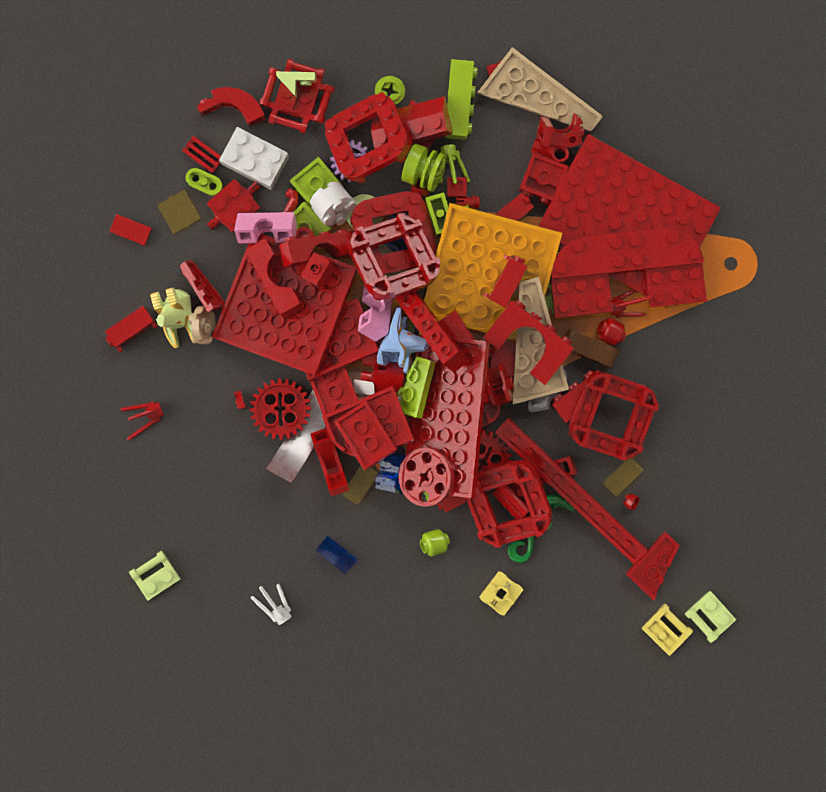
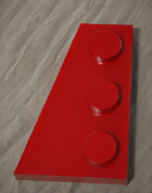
(651, 568)

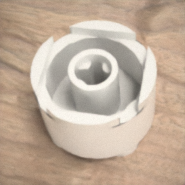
(332, 204)

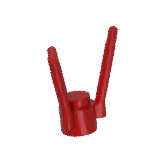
(619, 305)
(152, 410)

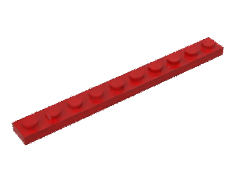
(571, 491)

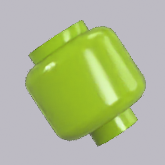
(434, 542)

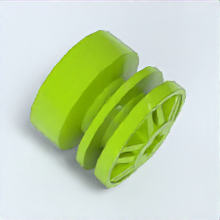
(421, 166)

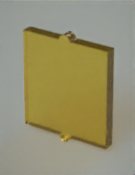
(179, 211)

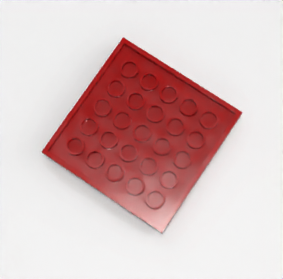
(294, 341)

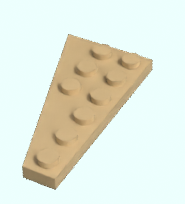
(530, 348)

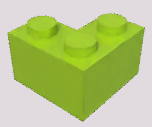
(437, 209)

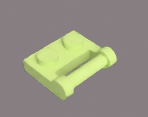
(158, 581)
(715, 612)

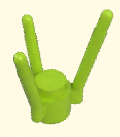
(452, 155)

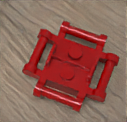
(300, 106)

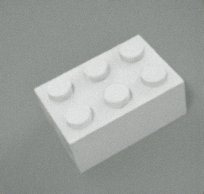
(254, 158)

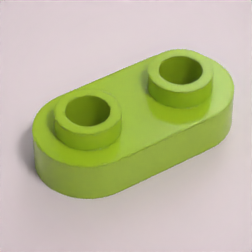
(204, 182)

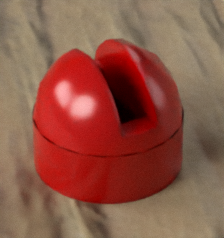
(631, 502)

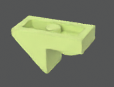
(291, 78)

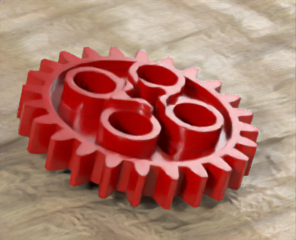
(297, 408)
(497, 448)

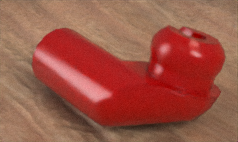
(293, 201)

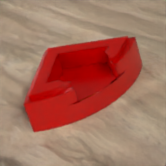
(239, 400)

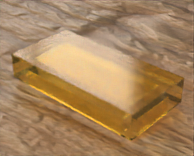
(622, 476)
(360, 484)

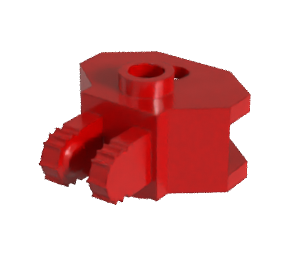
(499, 385)

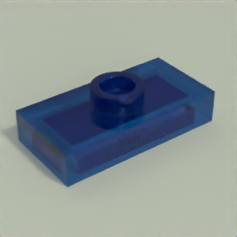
(336, 554)

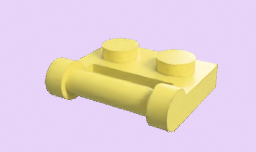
(662, 634)

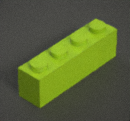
(460, 97)

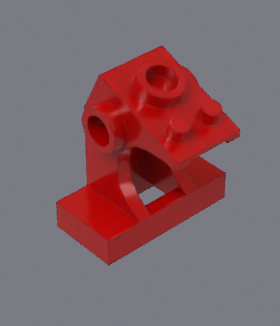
(549, 135)

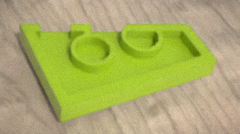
(416, 388)

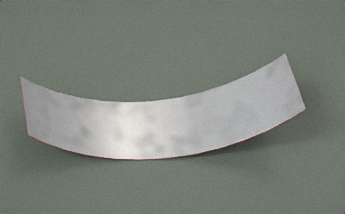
(295, 451)

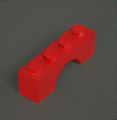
(298, 251)
(263, 258)

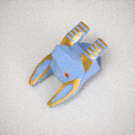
(400, 344)

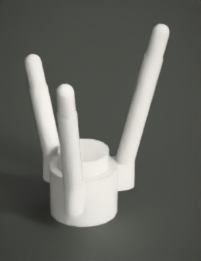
(279, 613)

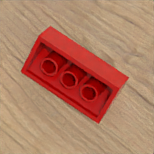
(422, 122)

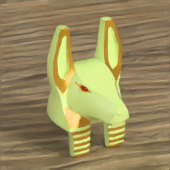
(173, 313)

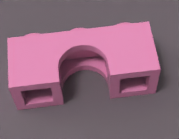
(251, 225)
(376, 320)

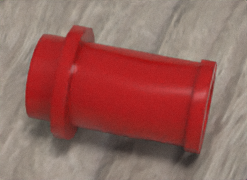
(472, 202)

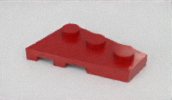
(204, 289)

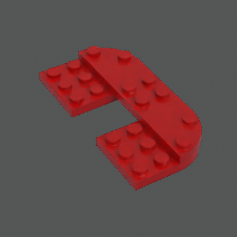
(670, 263)
(335, 388)

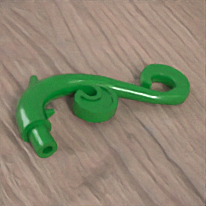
(553, 499)

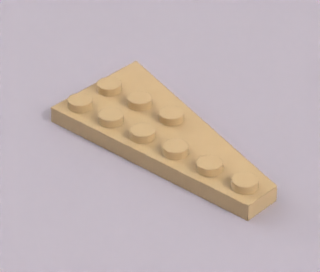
(531, 89)

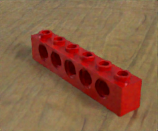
(432, 330)

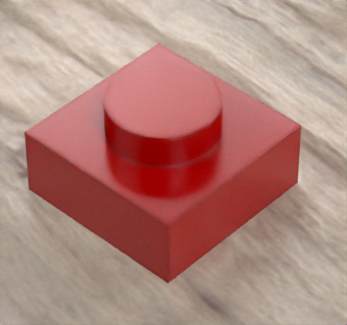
(458, 189)

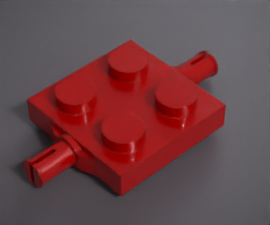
(230, 202)

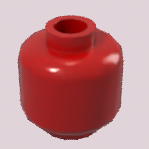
(611, 331)

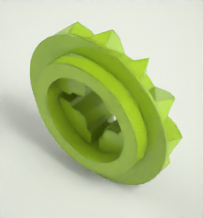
(398, 87)

